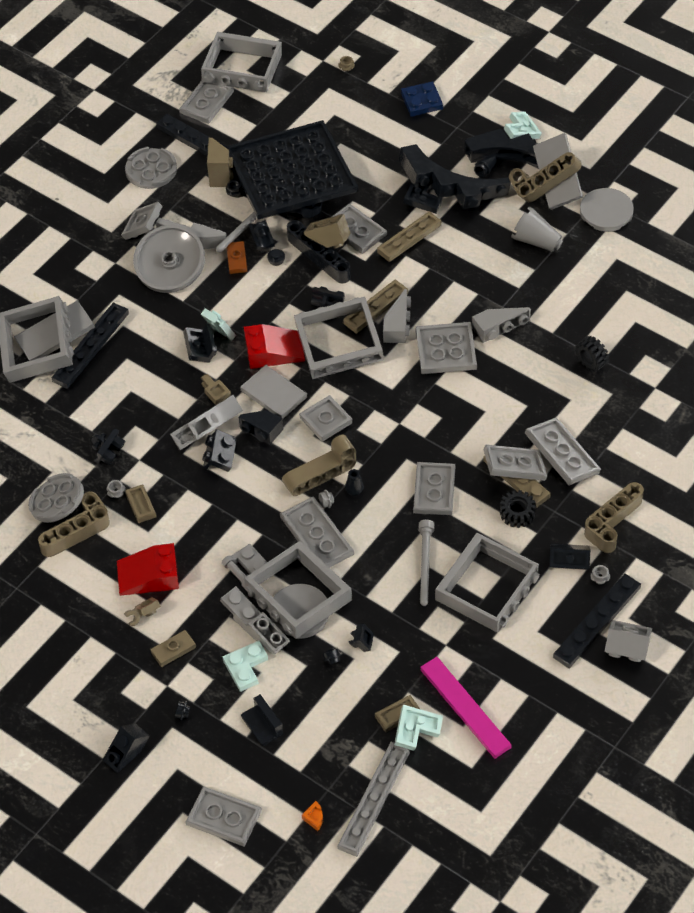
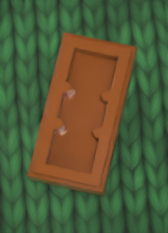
(236, 257)

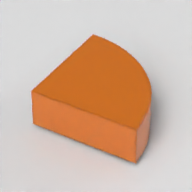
(314, 816)

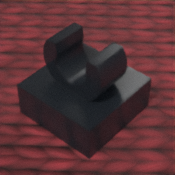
(362, 637)

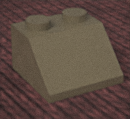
(219, 164)
(329, 231)

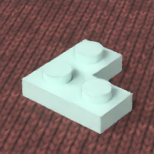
(521, 125)
(240, 664)
(416, 721)

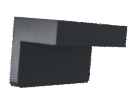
(569, 556)
(262, 721)

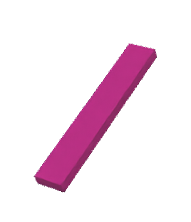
(466, 707)

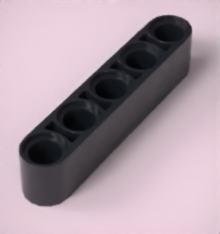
(323, 257)

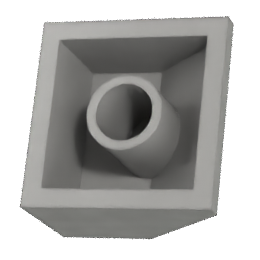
(628, 640)

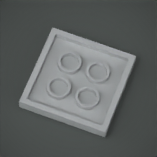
(446, 348)

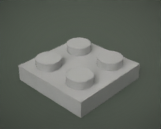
(141, 220)
(325, 418)

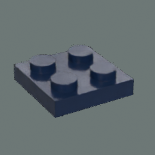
(422, 98)

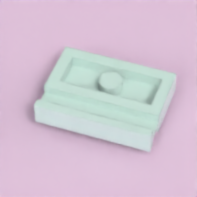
(217, 323)

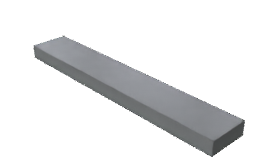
(373, 800)

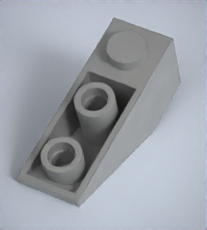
(395, 320)
(498, 321)

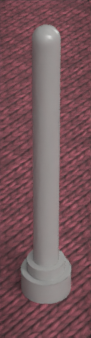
(231, 237)
(426, 528)

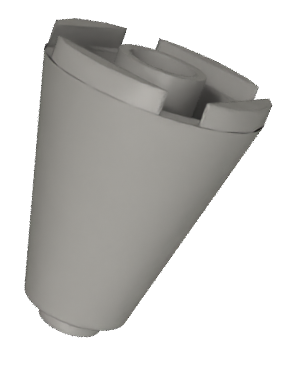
(537, 231)

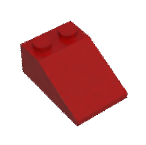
(272, 346)
(148, 571)

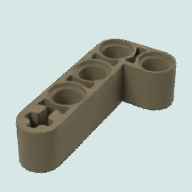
(568, 161)
(323, 468)
(616, 509)
(54, 540)

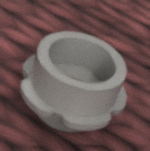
(115, 485)
(326, 499)
(600, 570)

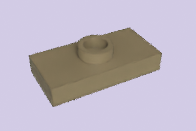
(173, 648)

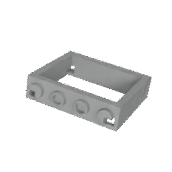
(245, 45)
(344, 361)
(40, 365)
(502, 554)
(298, 627)

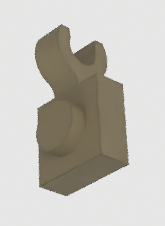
(215, 390)
(143, 609)

